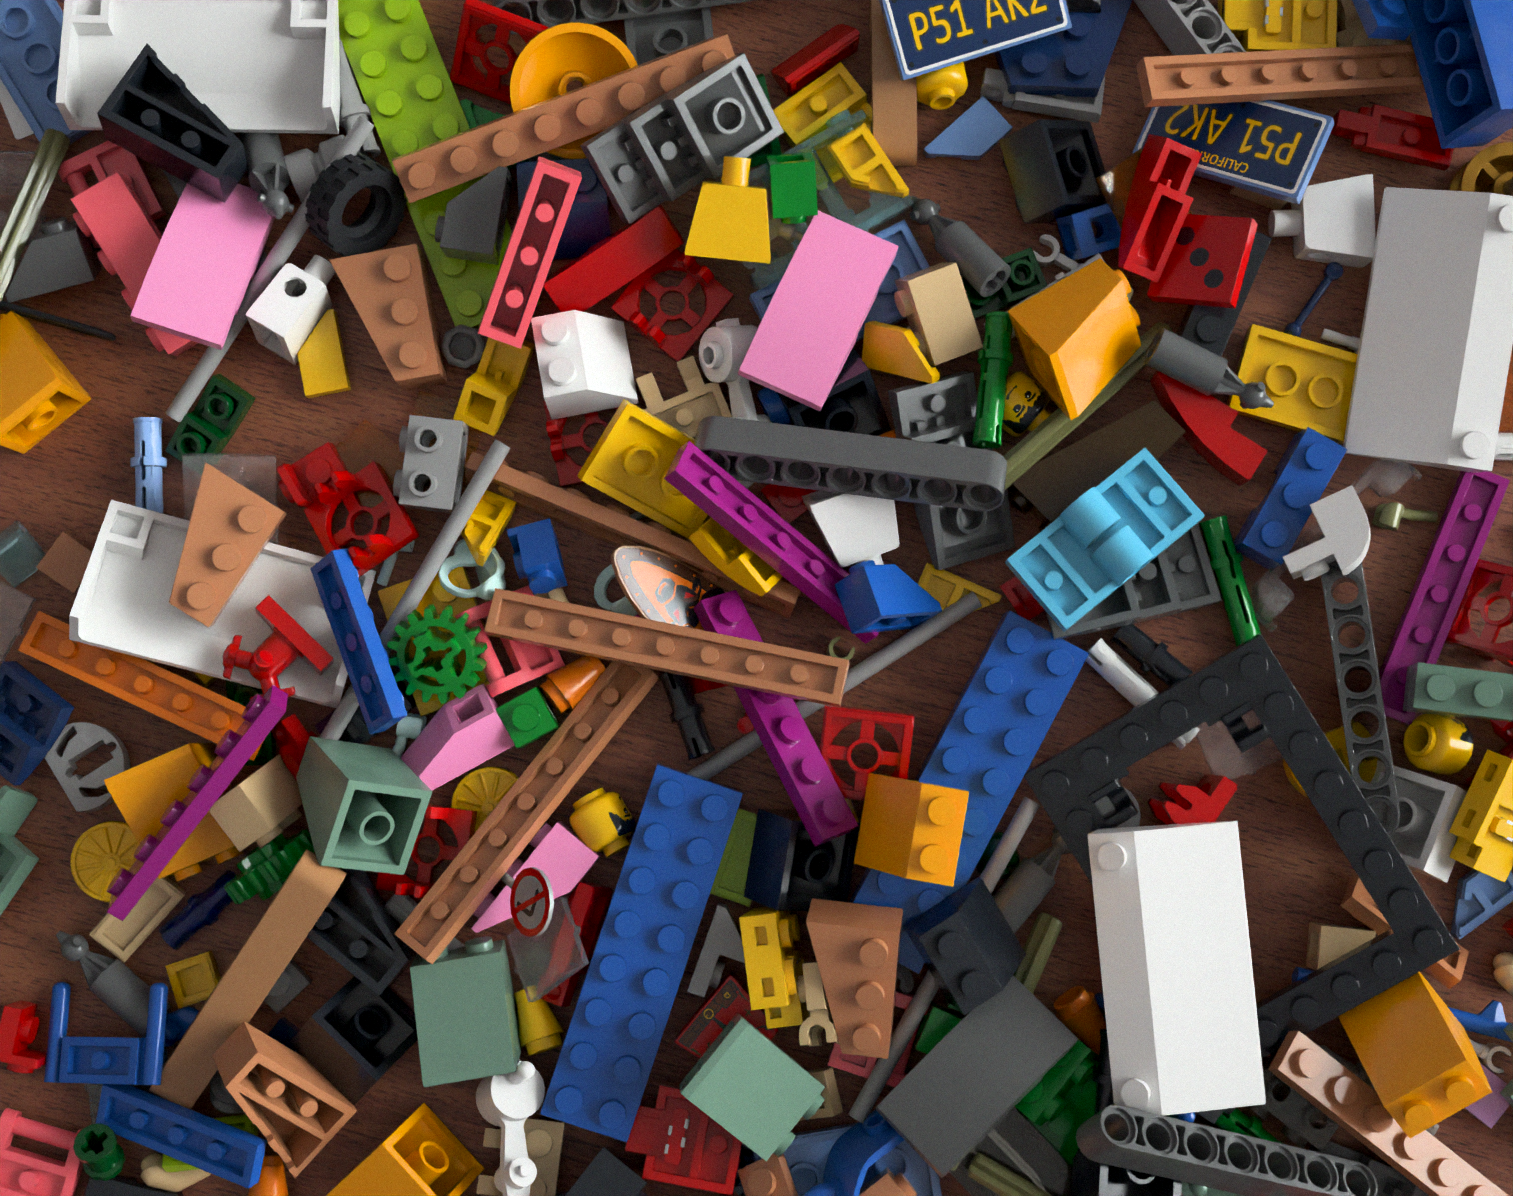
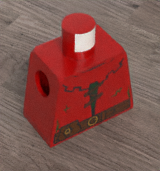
(717, 1012)

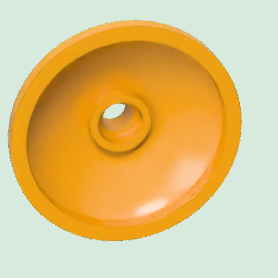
(564, 55)

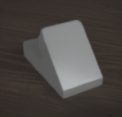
(722, 939)

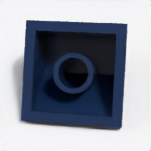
(590, 212)

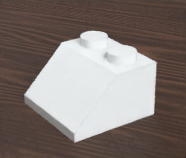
(583, 363)
(1426, 817)

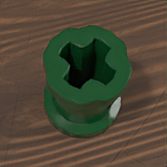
(94, 1140)

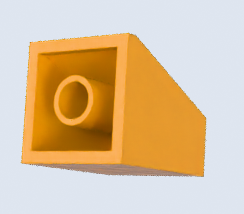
(1078, 334)
(34, 386)
(151, 787)
(911, 829)
(1415, 1054)
(413, 1161)

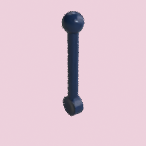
(1332, 273)

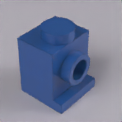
(1078, 234)
(538, 556)

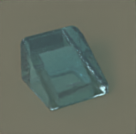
(18, 554)

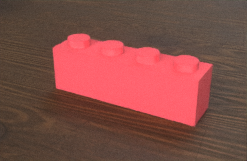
(127, 241)
(530, 252)

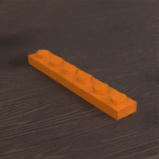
(134, 681)

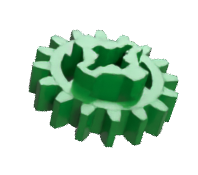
(429, 638)
(268, 867)

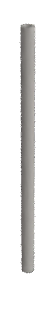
(263, 277)
(426, 573)
(854, 677)
(928, 986)

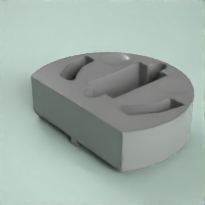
(87, 739)

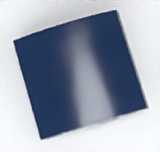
(29, 721)

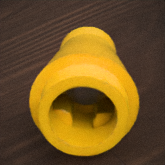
(537, 1025)

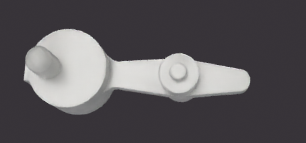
(720, 358)
(507, 1103)

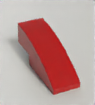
(1156, 206)
(613, 261)
(1208, 428)

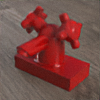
(277, 651)

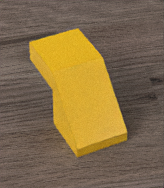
(494, 385)

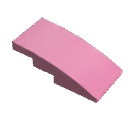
(204, 265)
(818, 310)

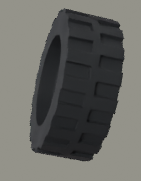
(336, 188)

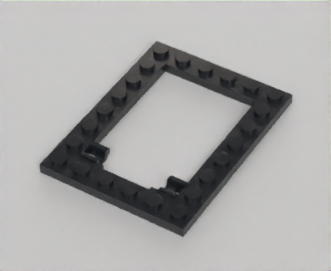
(1224, 691)

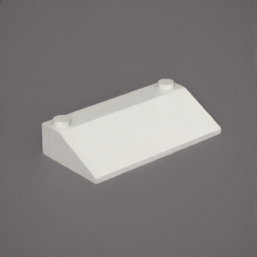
(248, 60)
(1435, 331)
(128, 608)
(1176, 967)

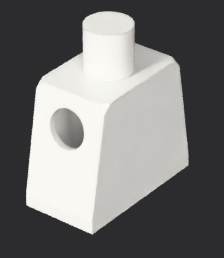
(1331, 222)
(291, 307)
(854, 525)

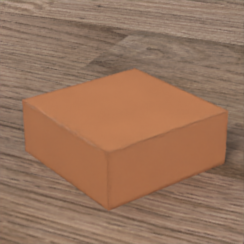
(66, 561)

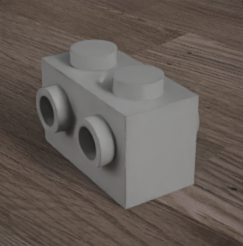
(440, 463)

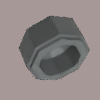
(463, 346)

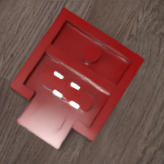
(684, 1145)

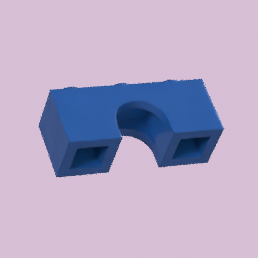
(1286, 507)

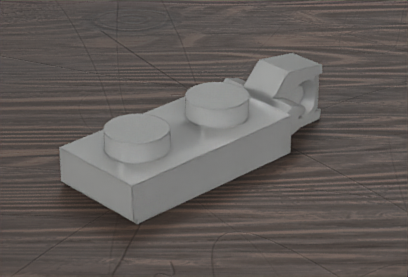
(1080, 108)

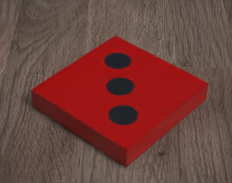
(1206, 262)

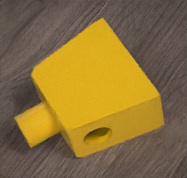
(731, 217)

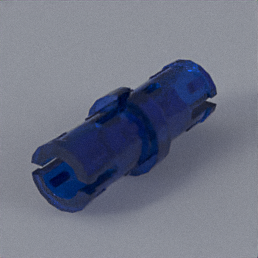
(200, 911)

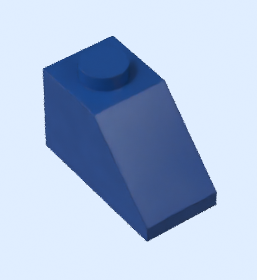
(883, 599)

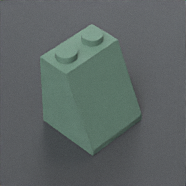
(361, 805)
(466, 1013)
(752, 1088)

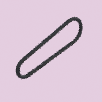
(57, 321)

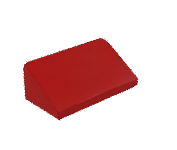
(816, 58)

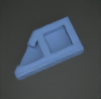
(970, 134)
(1478, 900)

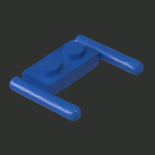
(105, 1058)

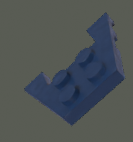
(1068, 60)

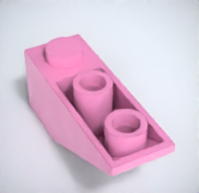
(458, 739)
(558, 855)

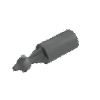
(267, 171)
(960, 244)
(1201, 370)
(1030, 883)
(110, 981)

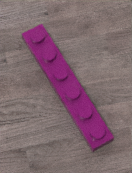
(760, 529)
(1441, 584)
(783, 733)
(205, 789)

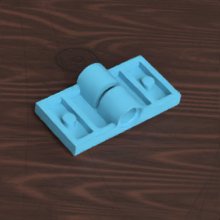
(1104, 539)

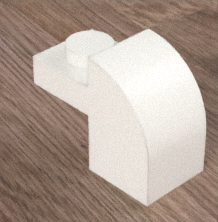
(1345, 534)

